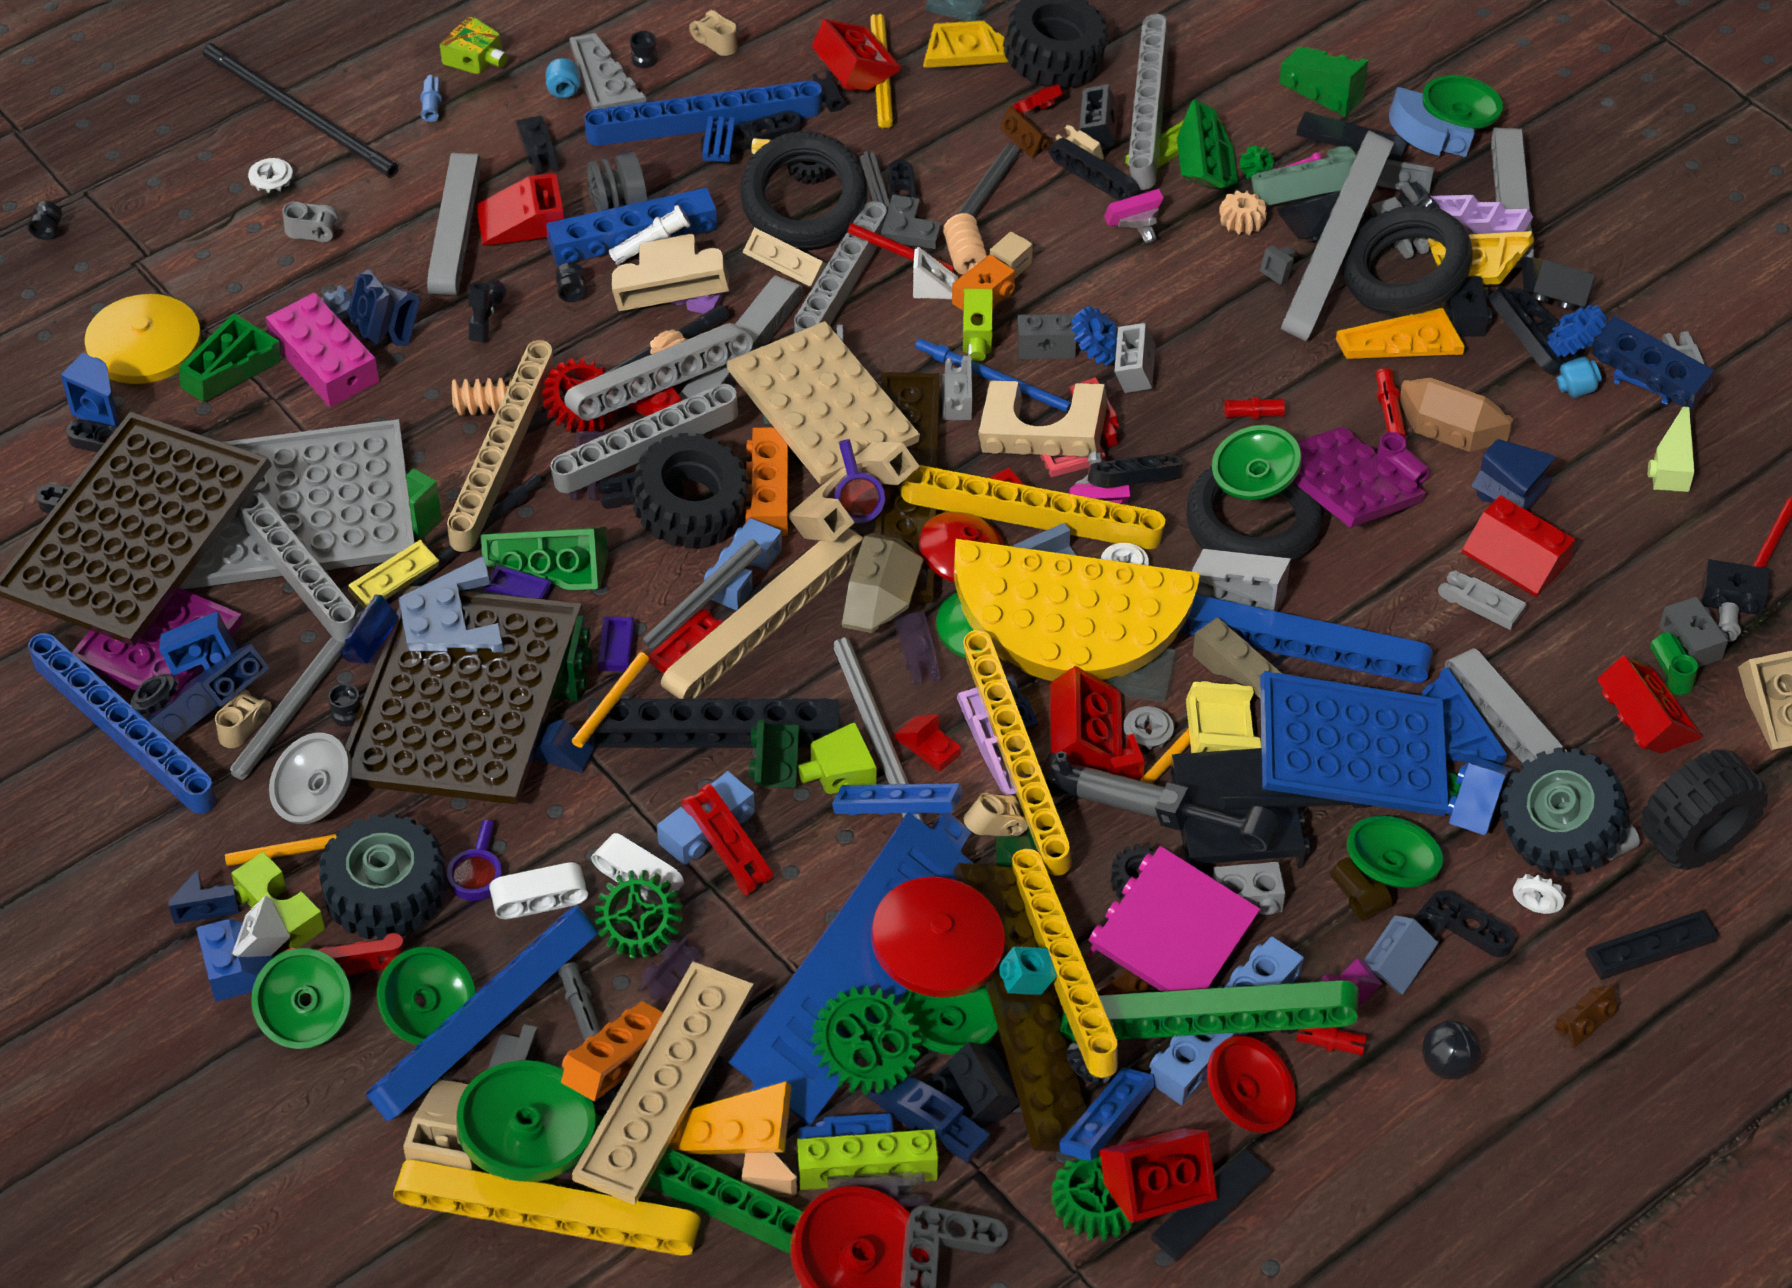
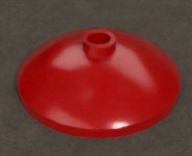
(940, 535)
(1251, 1084)

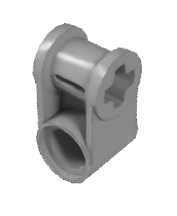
(307, 222)

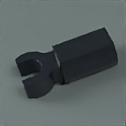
(830, 92)

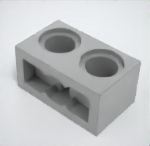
(1249, 882)

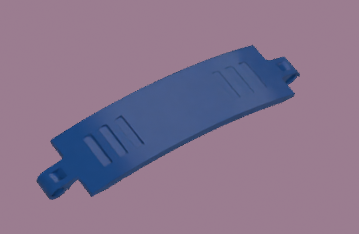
(843, 959)

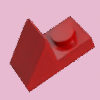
(928, 742)

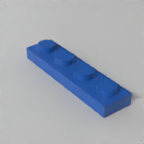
(897, 798)
(1106, 1114)

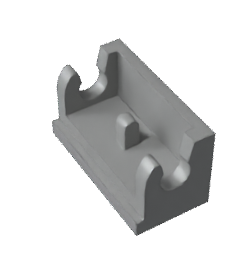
(957, 390)

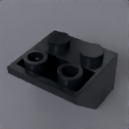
(977, 1083)

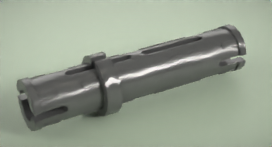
(578, 997)

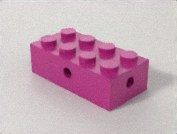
(323, 349)

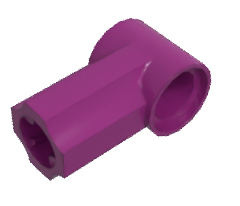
(1394, 450)

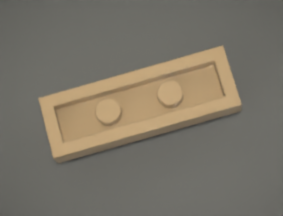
(784, 257)

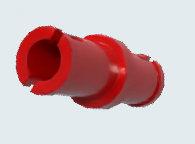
(1254, 408)
(1333, 1039)

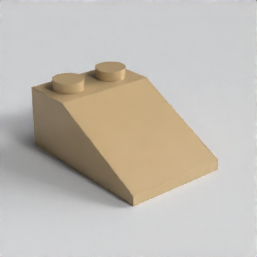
(1769, 694)

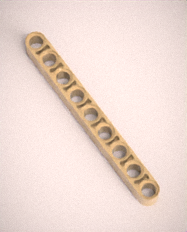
(499, 447)
(761, 616)

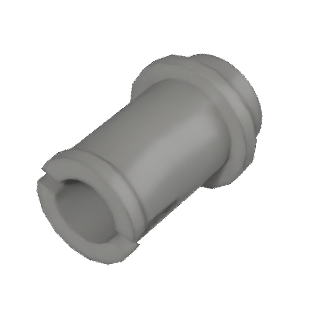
(1729, 620)

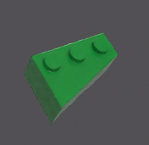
(1325, 78)
(228, 358)

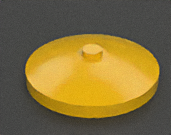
(143, 337)

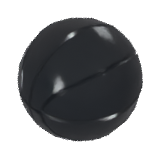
(1451, 1050)

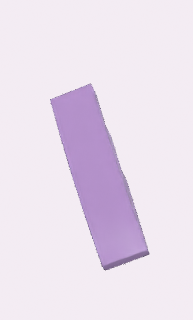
(1484, 216)
(985, 739)

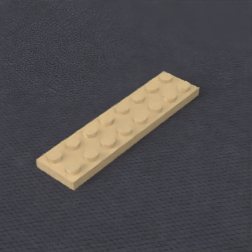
(662, 1083)

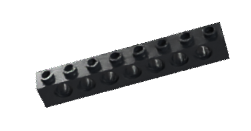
(708, 721)

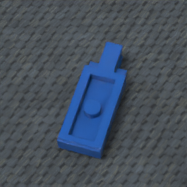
(848, 1126)

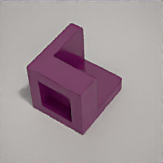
(1360, 975)

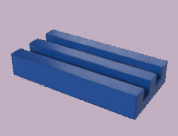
(720, 125)

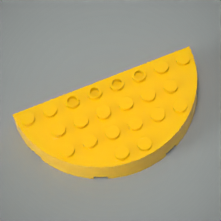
(1070, 609)

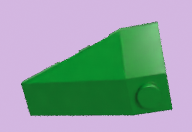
(564, 556)

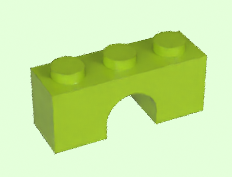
(264, 877)

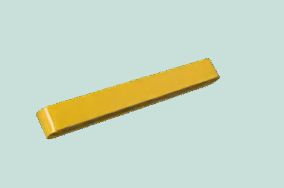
(1033, 506)
(1019, 762)
(1073, 980)
(547, 1207)

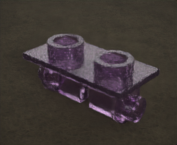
(659, 978)

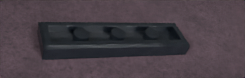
(1344, 134)
(1651, 945)
(1193, 1223)

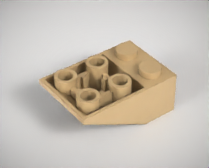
(433, 1128)

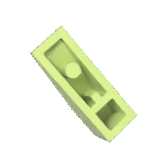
(1673, 459)

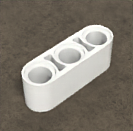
(621, 855)
(538, 890)

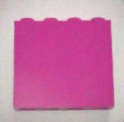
(1173, 925)

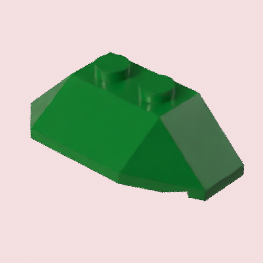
(1205, 148)

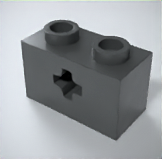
(1045, 336)
(1695, 630)

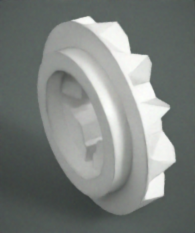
(262, 170)
(1124, 552)
(1527, 893)

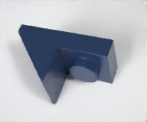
(195, 903)

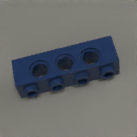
(1667, 361)

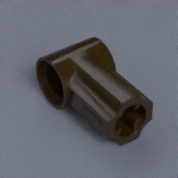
(1364, 895)

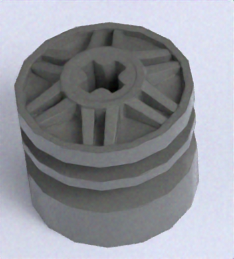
(616, 185)

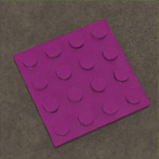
(1352, 478)
(136, 664)

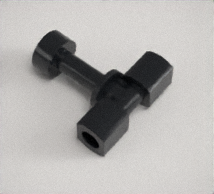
(482, 300)

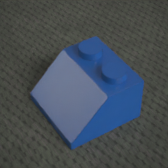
(90, 390)
(228, 974)

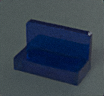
(369, 631)

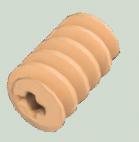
(964, 242)
(478, 396)

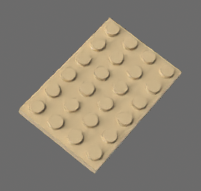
(819, 396)

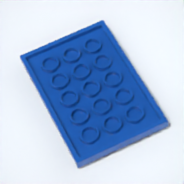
(1353, 744)

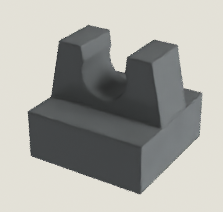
(1277, 263)

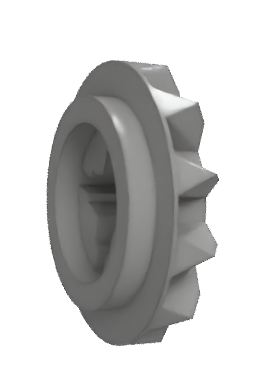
(1160, 723)

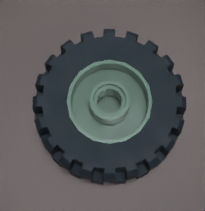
(1565, 811)
(383, 876)

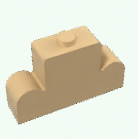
(669, 272)

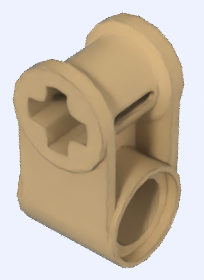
(715, 33)
(240, 718)
(995, 816)

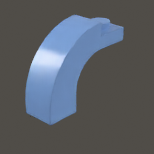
(1423, 129)

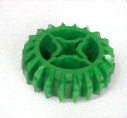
(623, 916)
(1081, 1206)

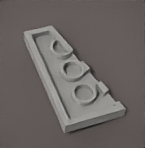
(601, 75)

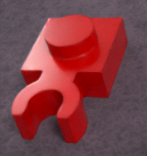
(1043, 98)

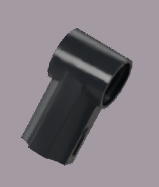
(1414, 194)

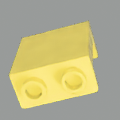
(1220, 717)

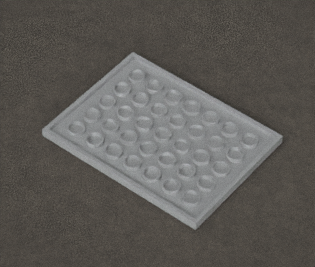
(334, 490)

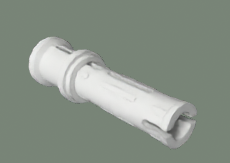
(660, 229)

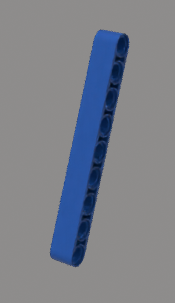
(691, 113)
(1315, 640)
(122, 723)
(481, 1013)

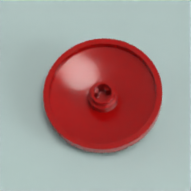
(937, 937)
(851, 1241)

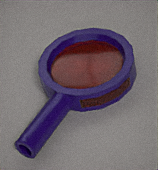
(858, 491)
(474, 869)

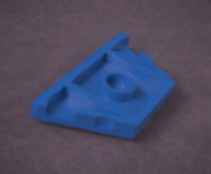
(1464, 728)

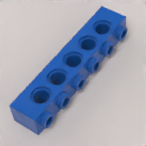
(600, 231)

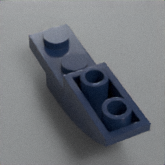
(208, 690)
(928, 1109)

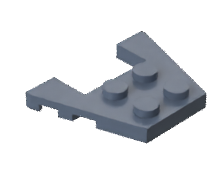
(435, 614)

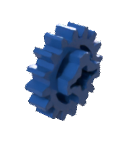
(1577, 330)
(1096, 335)

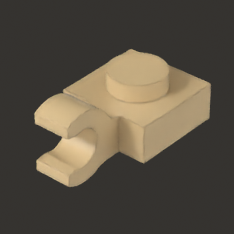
(1083, 141)

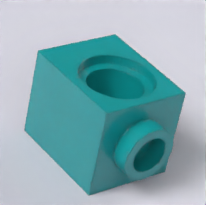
(1027, 970)

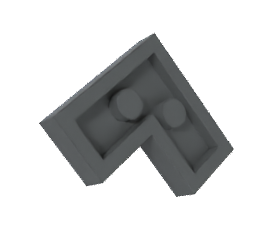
(904, 226)

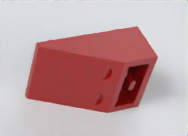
(520, 210)

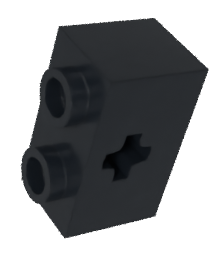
(1099, 114)
(1468, 308)
(1736, 584)

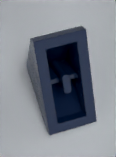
(558, 749)

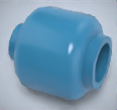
(563, 78)
(1579, 377)

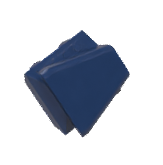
(382, 309)
(1513, 473)

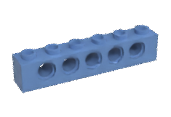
(1182, 1079)

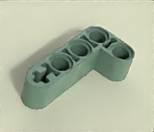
(1305, 178)

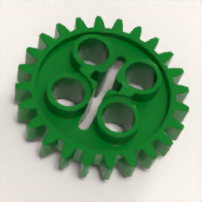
(839, 1051)

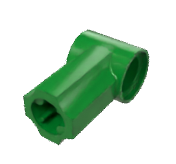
(1675, 663)

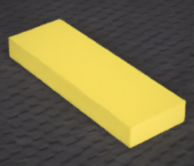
(394, 574)

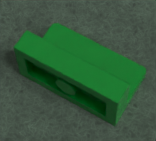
(423, 503)

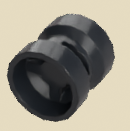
(643, 49)
(44, 220)
(570, 282)
(344, 704)

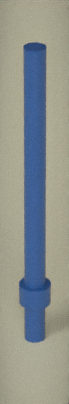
(942, 353)

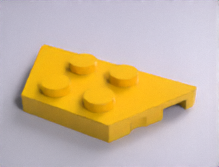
(964, 45)
(1492, 253)

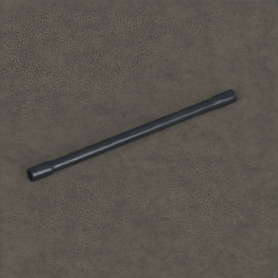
(376, 159)
(704, 322)

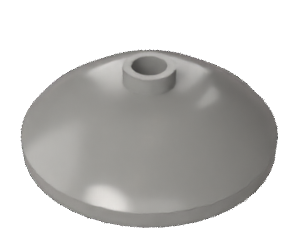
(310, 778)

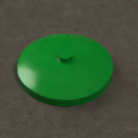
(524, 1121)

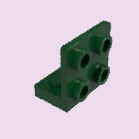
(573, 674)
(775, 755)

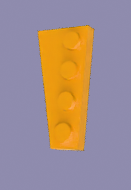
(1404, 336)
(737, 1124)

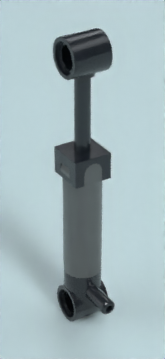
(1168, 803)

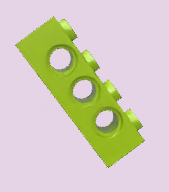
(866, 1155)

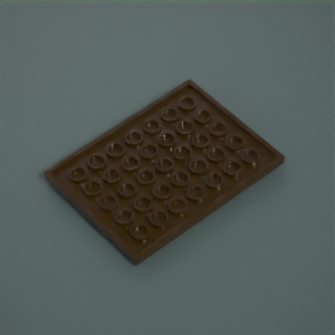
(132, 527)
(462, 717)

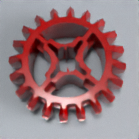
(564, 379)

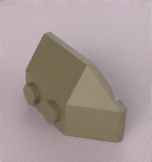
(880, 582)

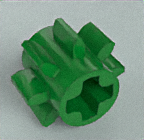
(1256, 161)

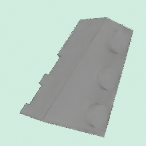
(1243, 578)

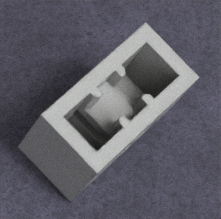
(1135, 357)

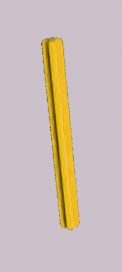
(883, 93)

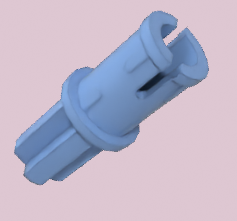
(430, 99)

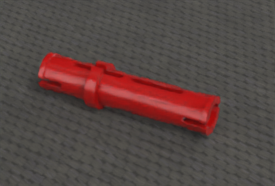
(1389, 398)

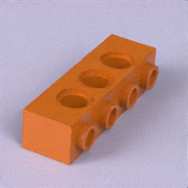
(769, 479)
(610, 1053)

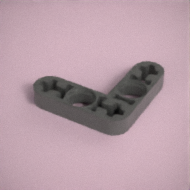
(930, 1240)

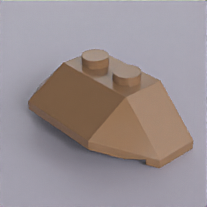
(1453, 414)

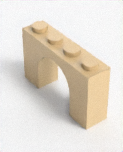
(1073, 435)
(825, 517)

